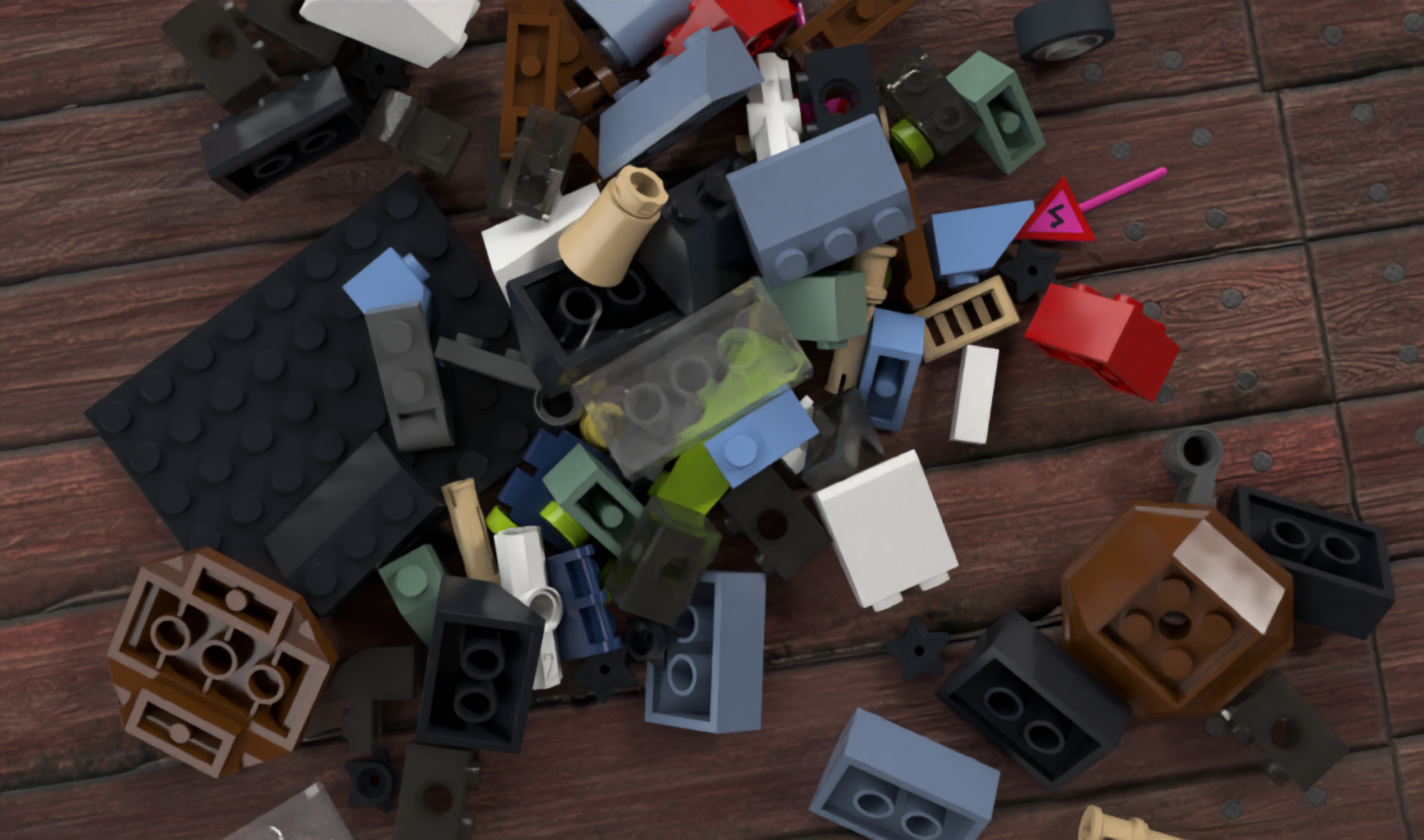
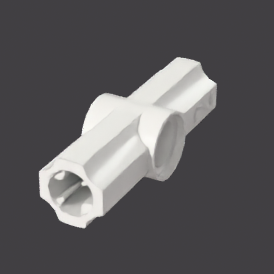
(772, 111)
(526, 577)

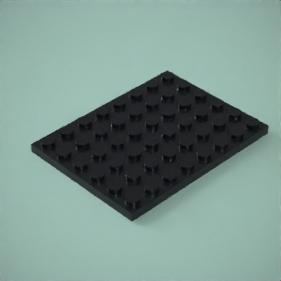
(288, 387)

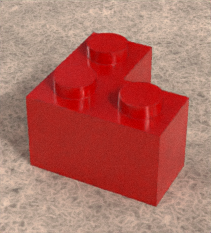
(755, 21)
(1104, 337)

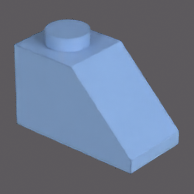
(972, 240)
(391, 282)
(891, 366)
(761, 438)

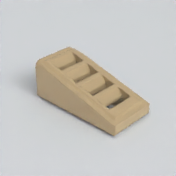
(1003, 302)

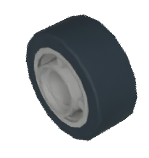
(1062, 29)

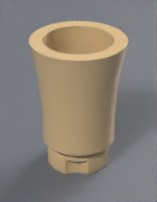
(613, 227)

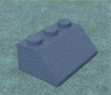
(675, 99)
(821, 201)
(718, 660)
(903, 785)

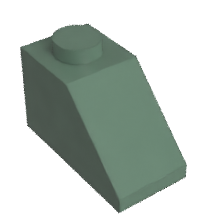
(996, 96)
(823, 306)
(594, 498)
(415, 587)

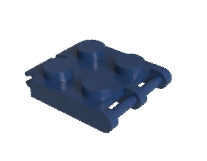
(530, 495)
(586, 623)

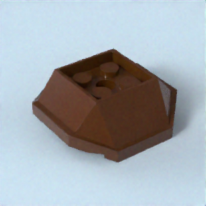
(1186, 562)
(183, 687)

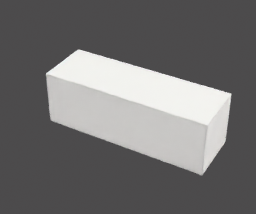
(974, 395)

